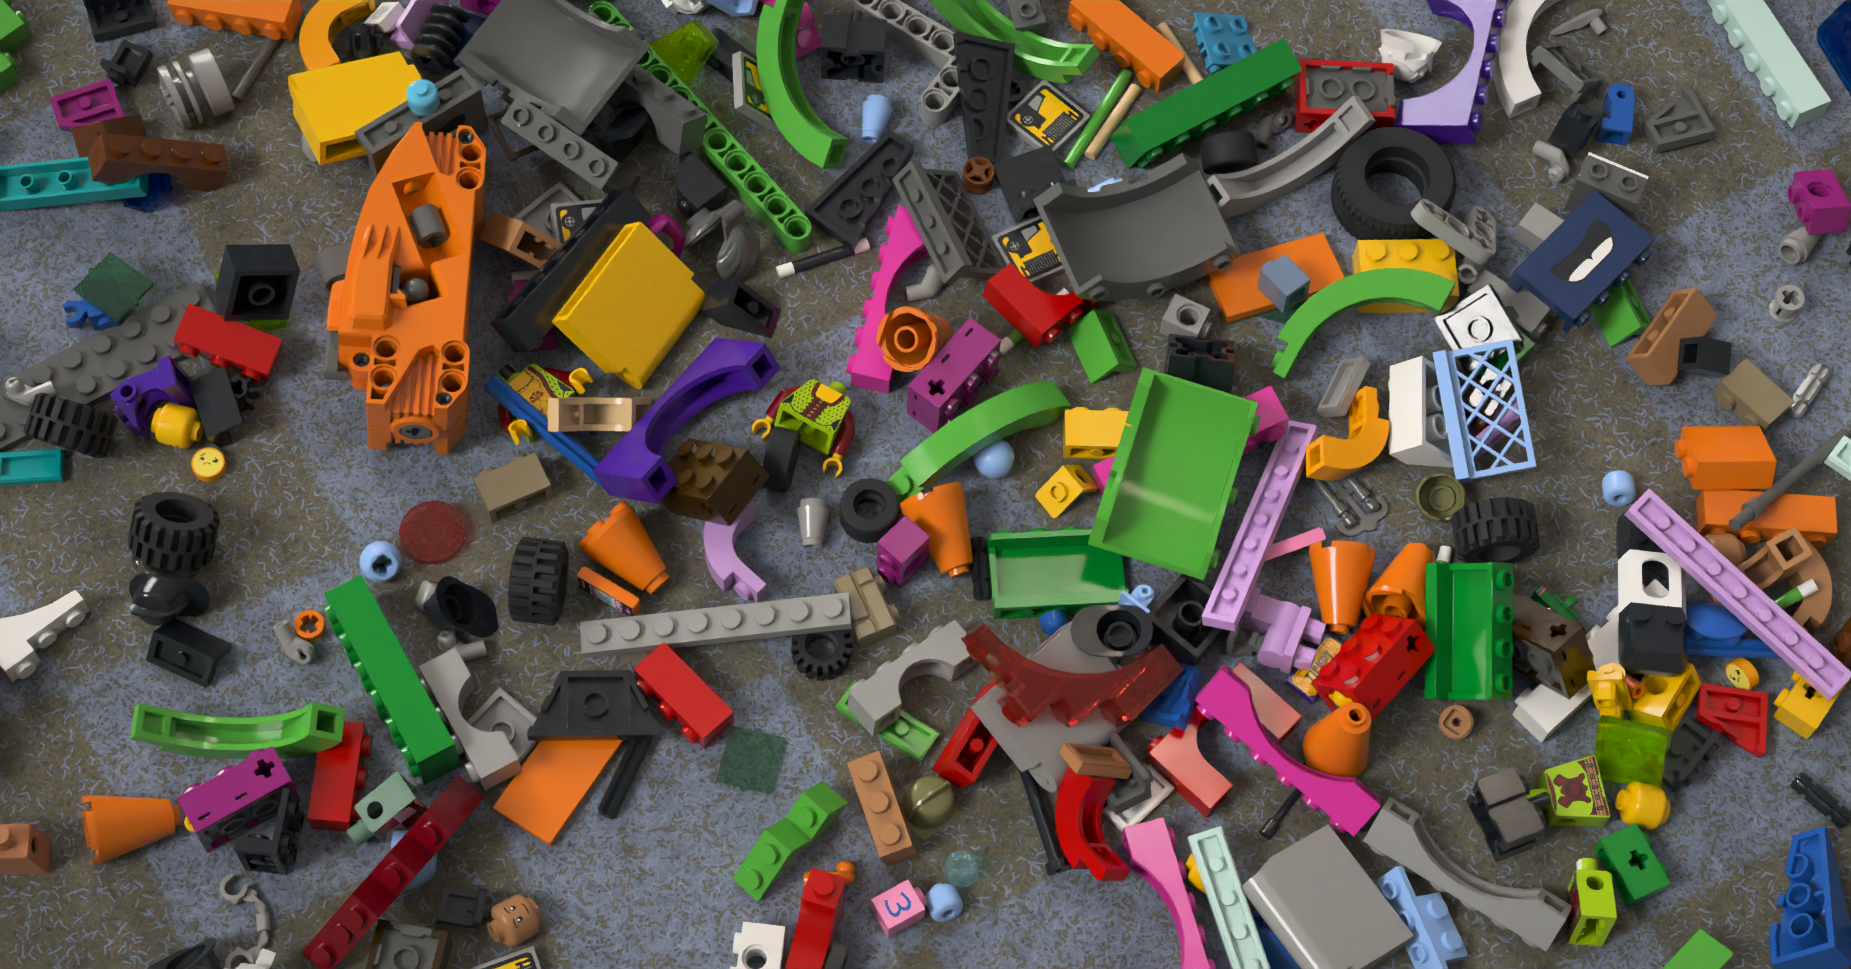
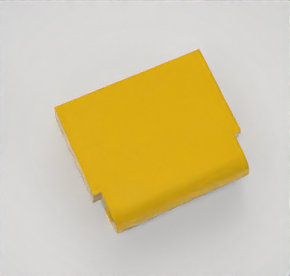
(344, 98)
(631, 306)

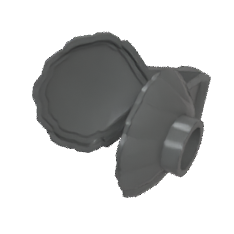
(740, 245)

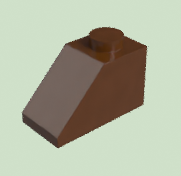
(87, 134)

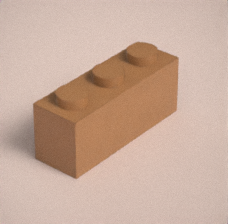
(1657, 351)
(883, 809)

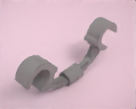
(262, 920)

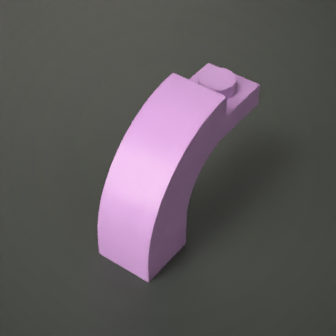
(723, 561)

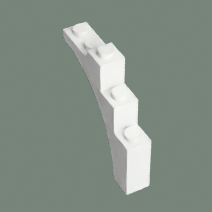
(39, 628)

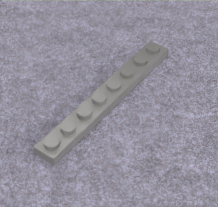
(716, 625)

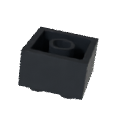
(257, 282)
(1179, 622)

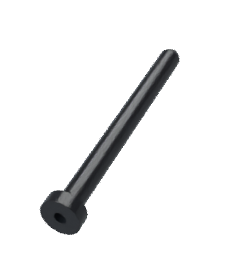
(1056, 862)

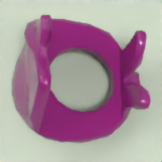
(669, 226)

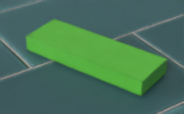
(905, 733)

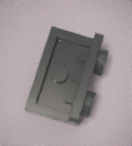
(1028, 16)
(1137, 787)

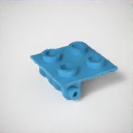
(1222, 39)

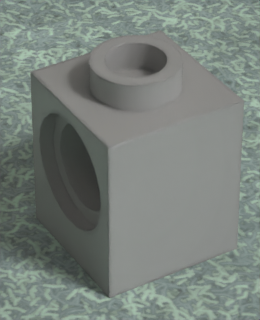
(1185, 309)

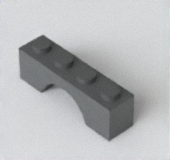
(676, 120)

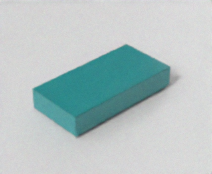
(32, 467)

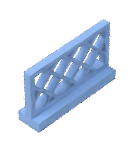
(1455, 414)

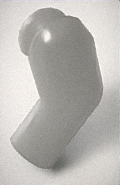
(1557, 159)
(927, 288)
(25, 394)
(468, 651)

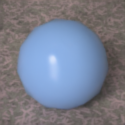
(995, 460)
(377, 553)

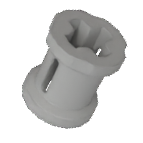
(1781, 300)

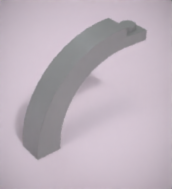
(1293, 168)

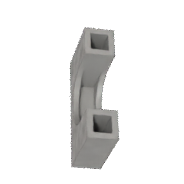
(1530, 232)

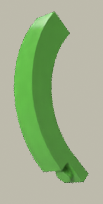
(1033, 53)
(783, 89)
(1360, 289)
(990, 421)
(290, 734)

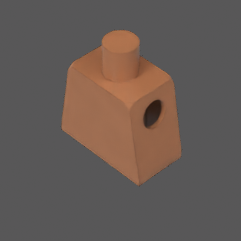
(17, 853)

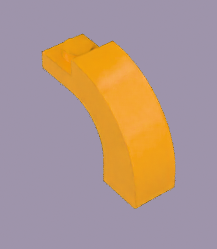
(324, 24)
(1338, 458)

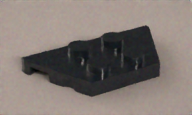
(594, 708)

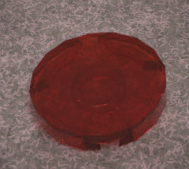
(432, 533)

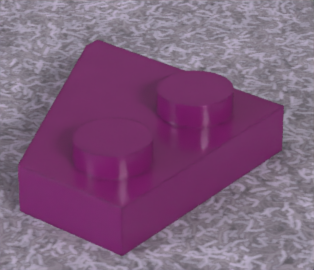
(86, 105)

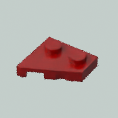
(1736, 714)

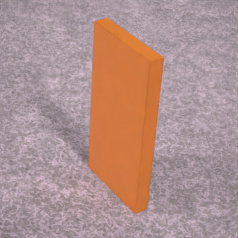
(1238, 285)
(554, 784)

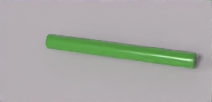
(1097, 119)

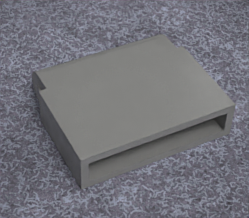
(1038, 743)
(1326, 906)

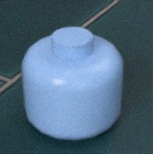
(1618, 488)
(943, 902)

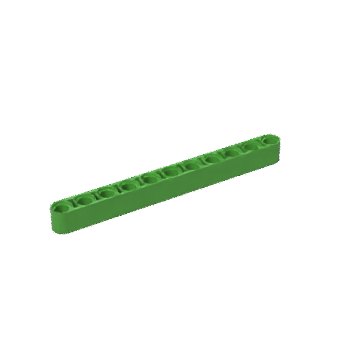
(729, 157)

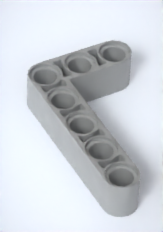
(926, 46)

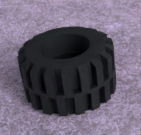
(70, 425)
(173, 531)
(1495, 531)
(538, 581)

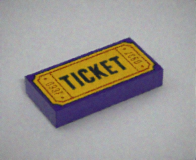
(1301, 679)

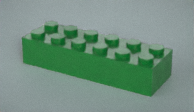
(1206, 104)
(390, 681)

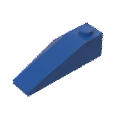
(1815, 914)

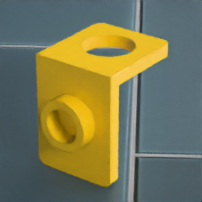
(1064, 489)

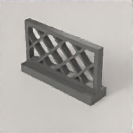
(934, 222)

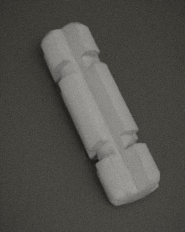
(1808, 390)

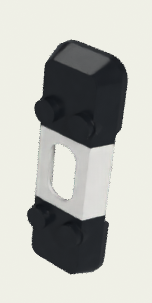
(1649, 628)

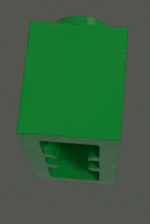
(1632, 883)

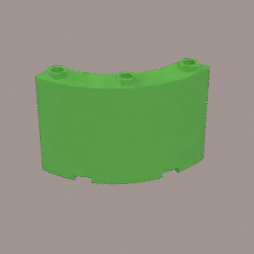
(1174, 474)

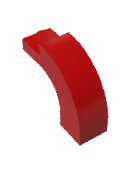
(1080, 827)

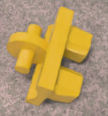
(1610, 690)

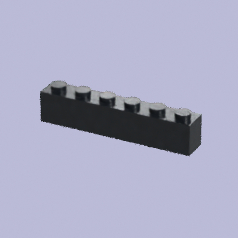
(534, 307)

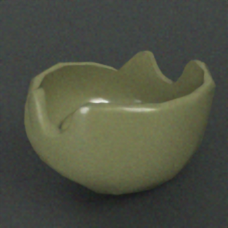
(1442, 490)

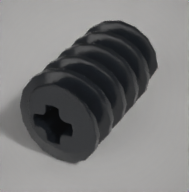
(439, 36)

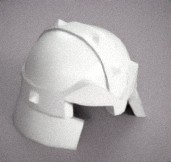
(1408, 52)

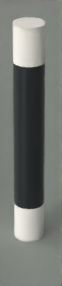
(821, 259)

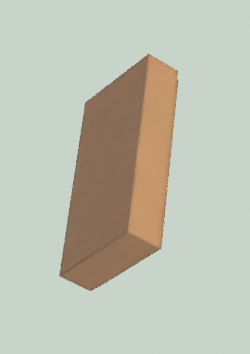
(1095, 760)

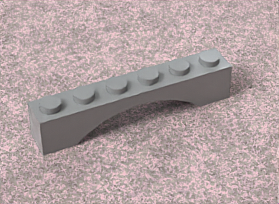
(1527, 912)

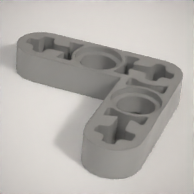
(1472, 238)

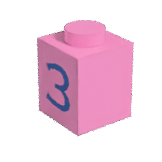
(899, 908)

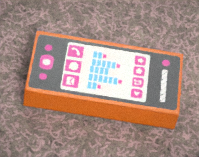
(608, 592)

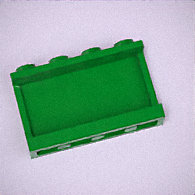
(1051, 572)
(1471, 629)

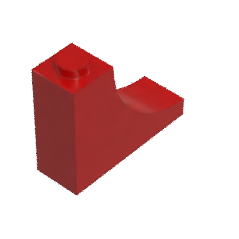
(817, 920)

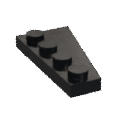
(984, 89)
(858, 194)

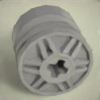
(195, 88)

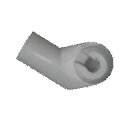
(293, 645)

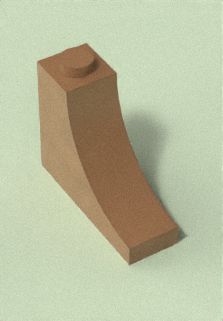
(518, 240)

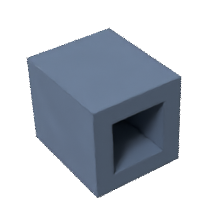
(1283, 283)

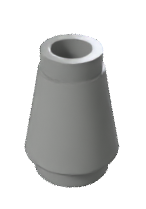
(1797, 244)
(813, 521)

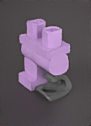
(1282, 629)

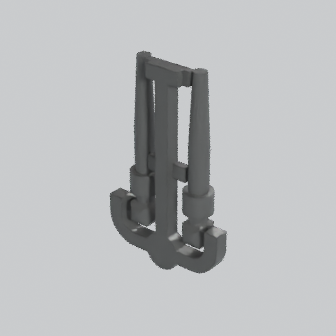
(1367, 522)

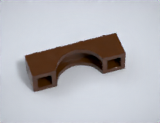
(124, 157)

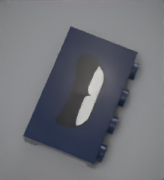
(1584, 260)

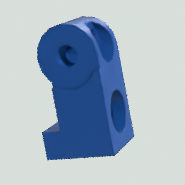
(1619, 111)

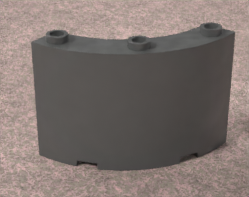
(552, 58)
(1139, 234)

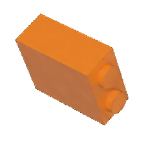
(1725, 457)

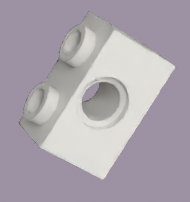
(761, 941)

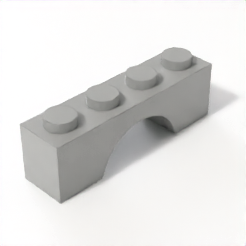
(877, 699)
(488, 753)

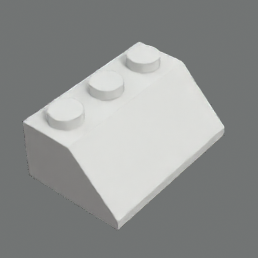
(1417, 415)

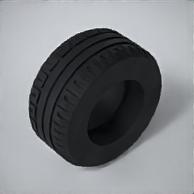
(1396, 152)

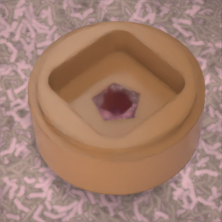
(1456, 722)

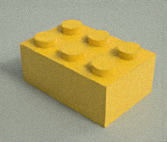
(1416, 254)

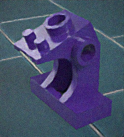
(153, 387)

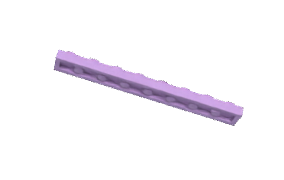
(1259, 527)
(1738, 594)

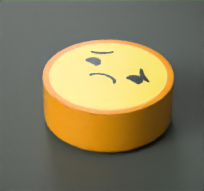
(208, 464)
(1742, 674)

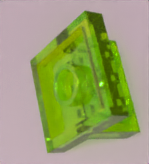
(1631, 751)

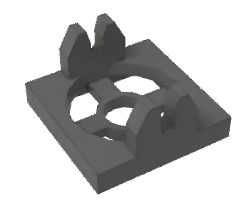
(1567, 69)

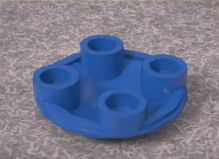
(1714, 621)

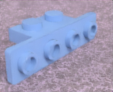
(1428, 918)

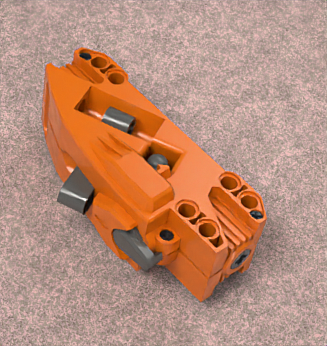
(407, 290)

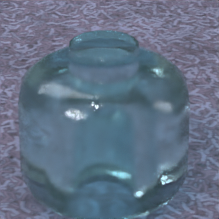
(961, 869)

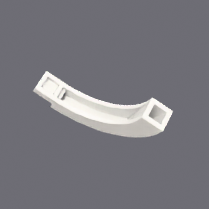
(1512, 73)

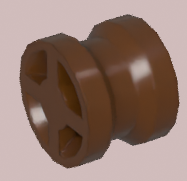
(979, 168)

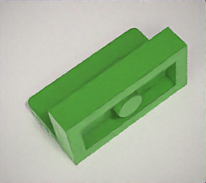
(1622, 315)
(1101, 345)
(1701, 953)

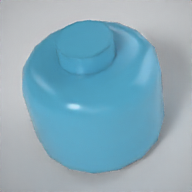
(422, 97)

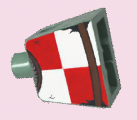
(387, 808)

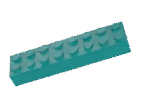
(60, 184)

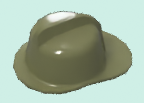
(928, 805)

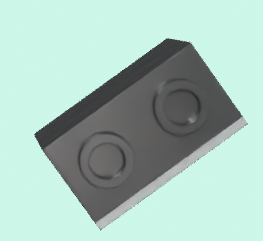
(1611, 180)

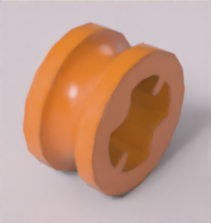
(320, 625)

